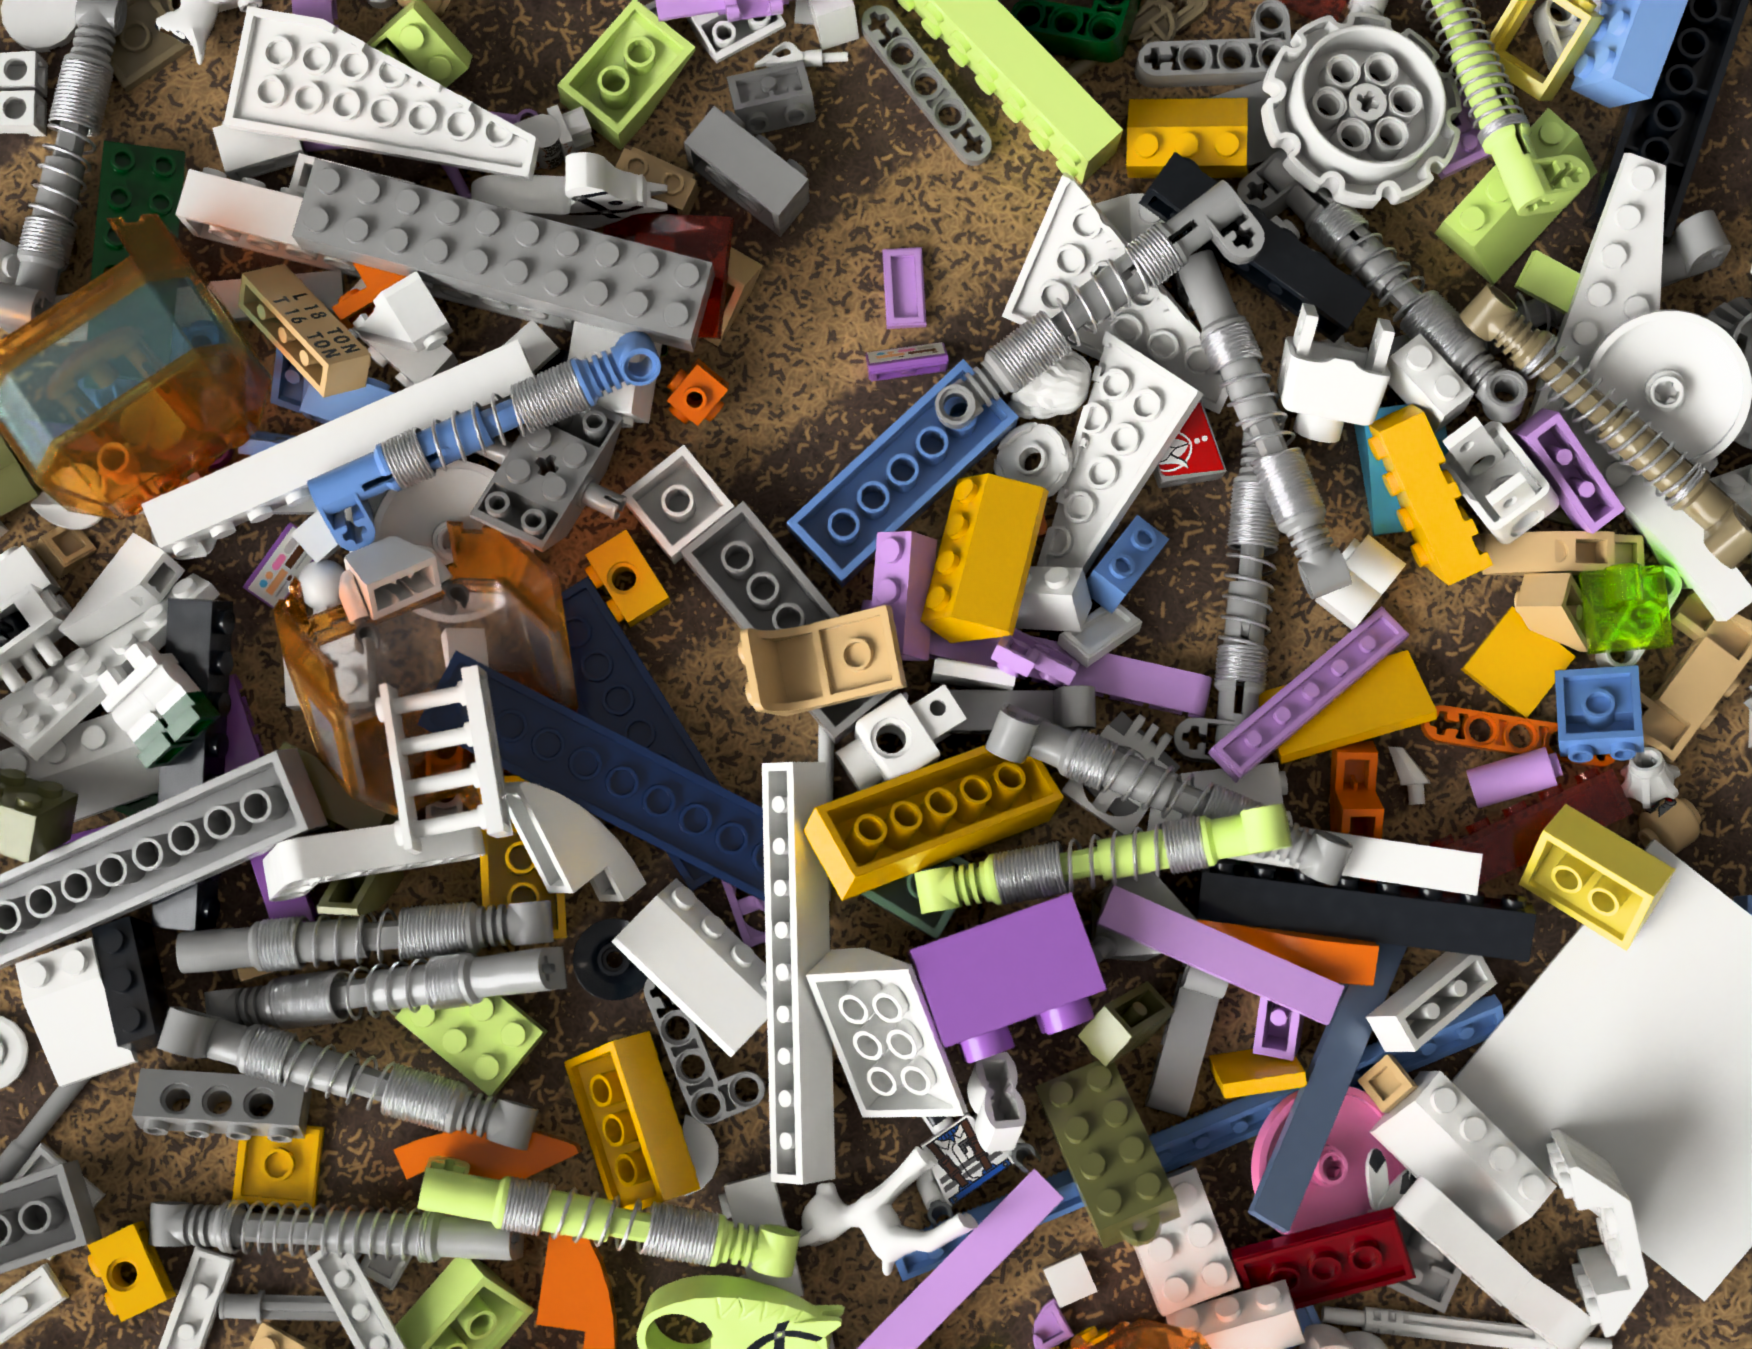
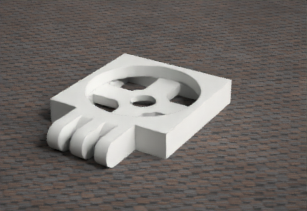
(1144, 749)

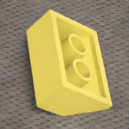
(1596, 876)

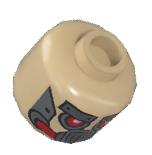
(1670, 823)

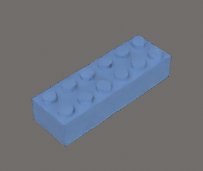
(896, 479)

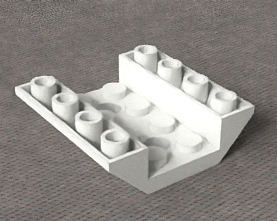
(1609, 1274)

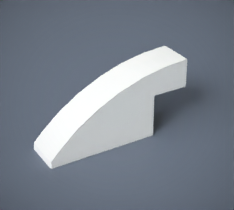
(1679, 544)
(570, 844)

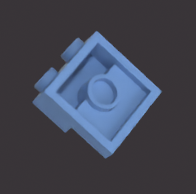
(1599, 713)

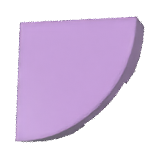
(1050, 1327)

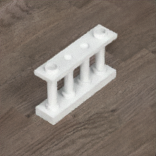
(484, 773)

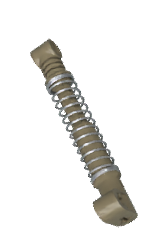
(1684, 484)

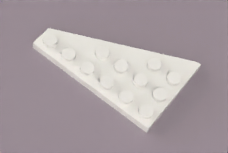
(1078, 241)

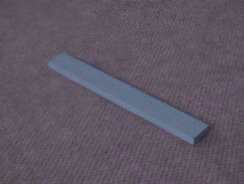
(1321, 1099)

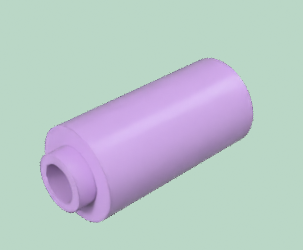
(1514, 777)

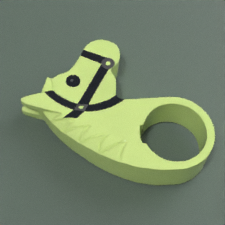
(739, 1315)

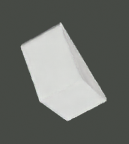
(834, 21)

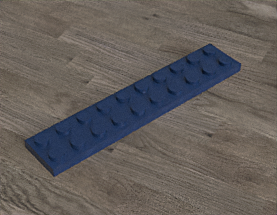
(616, 779)

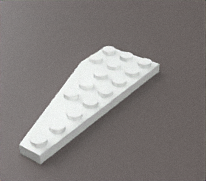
(332, 89)
(1614, 285)

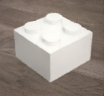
(677, 502)

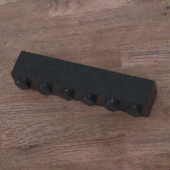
(1284, 266)

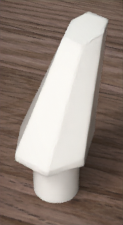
(1409, 775)

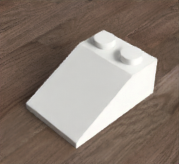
(71, 1012)

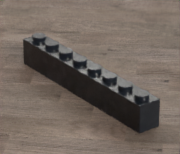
(201, 642)
(1367, 911)

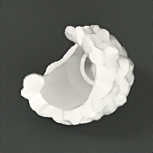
(1056, 391)

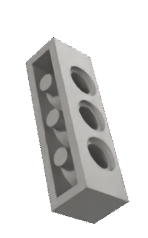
(162, 1088)

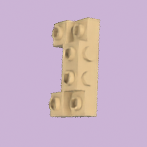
(1698, 679)

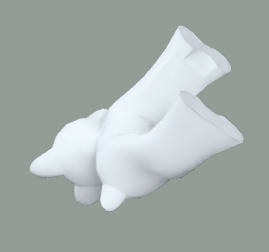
(829, 1217)

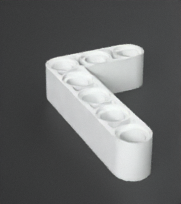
(303, 862)
(1493, 1267)

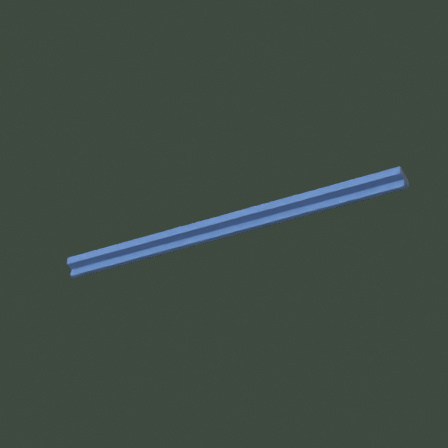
(1237, 1122)

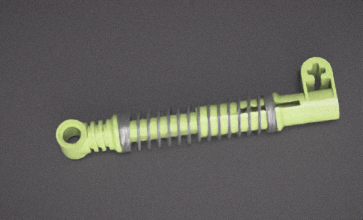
(1502, 128)

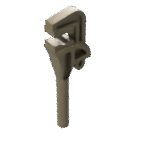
(1153, 23)

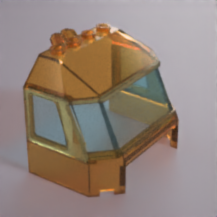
(130, 380)

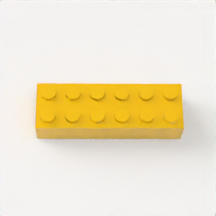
(928, 818)

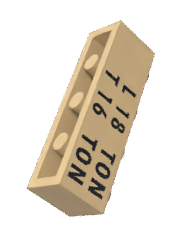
(304, 330)

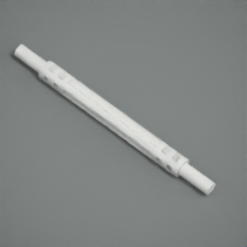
(1446, 1328)

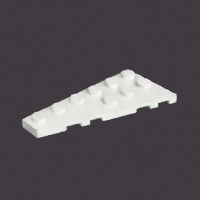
(1116, 447)
(70, 691)

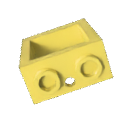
(1524, 76)

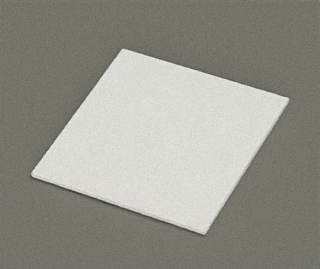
(1646, 1068)

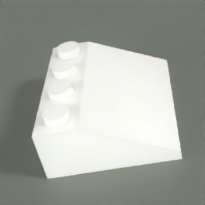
(884, 1035)

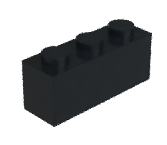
(132, 982)

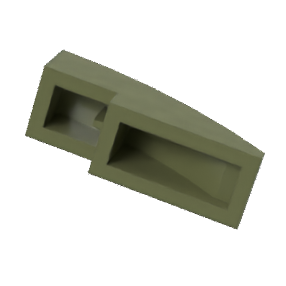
(359, 894)

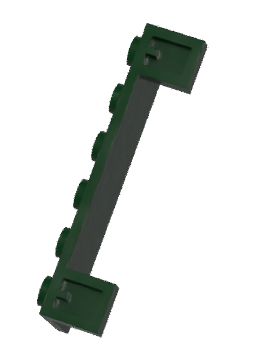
(132, 184)

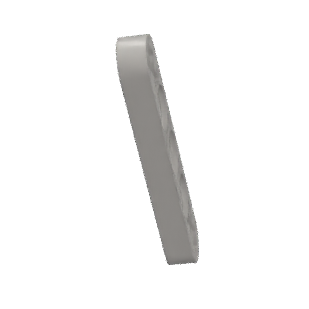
(921, 67)

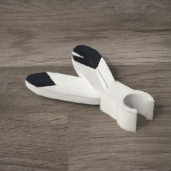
(1380, 1193)

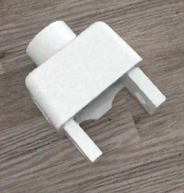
(1331, 381)
(1503, 486)
(915, 727)

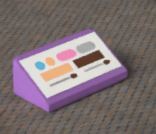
(907, 361)
(278, 568)

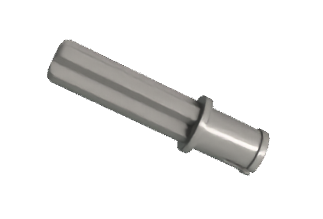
(276, 1307)

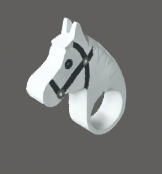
(586, 197)

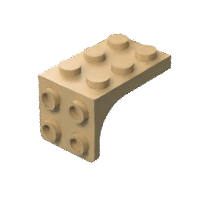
(822, 662)

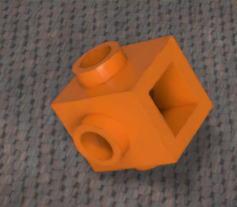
(698, 379)

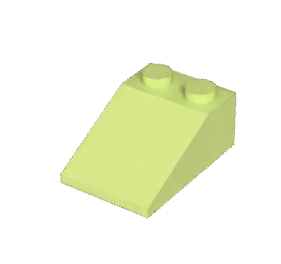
(626, 73)

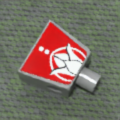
(1192, 455)

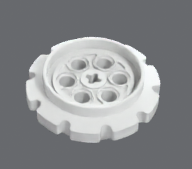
(1361, 110)

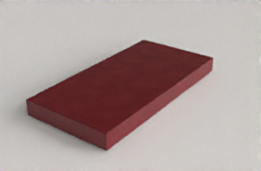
(1330, 1259)

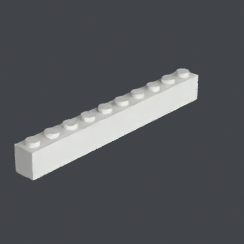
(281, 473)
(795, 942)

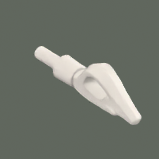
(811, 58)

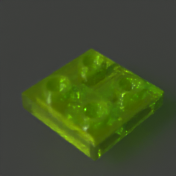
(1625, 608)

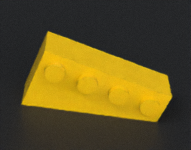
(1426, 495)

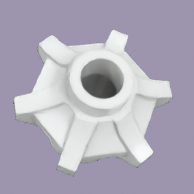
(1649, 778)

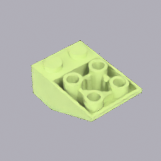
(423, 43)

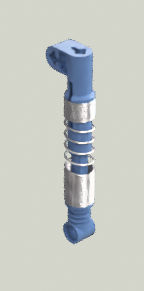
(420, 452)

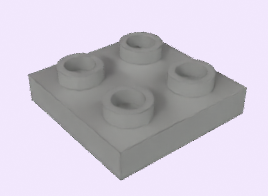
(1434, 1273)

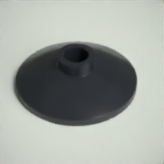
(593, 968)

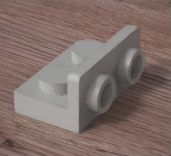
(772, 97)

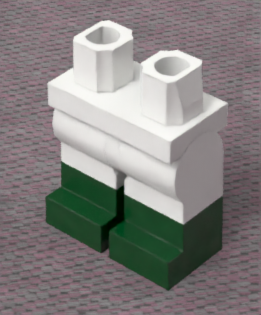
(156, 704)

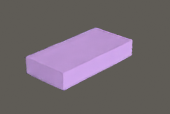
(904, 288)

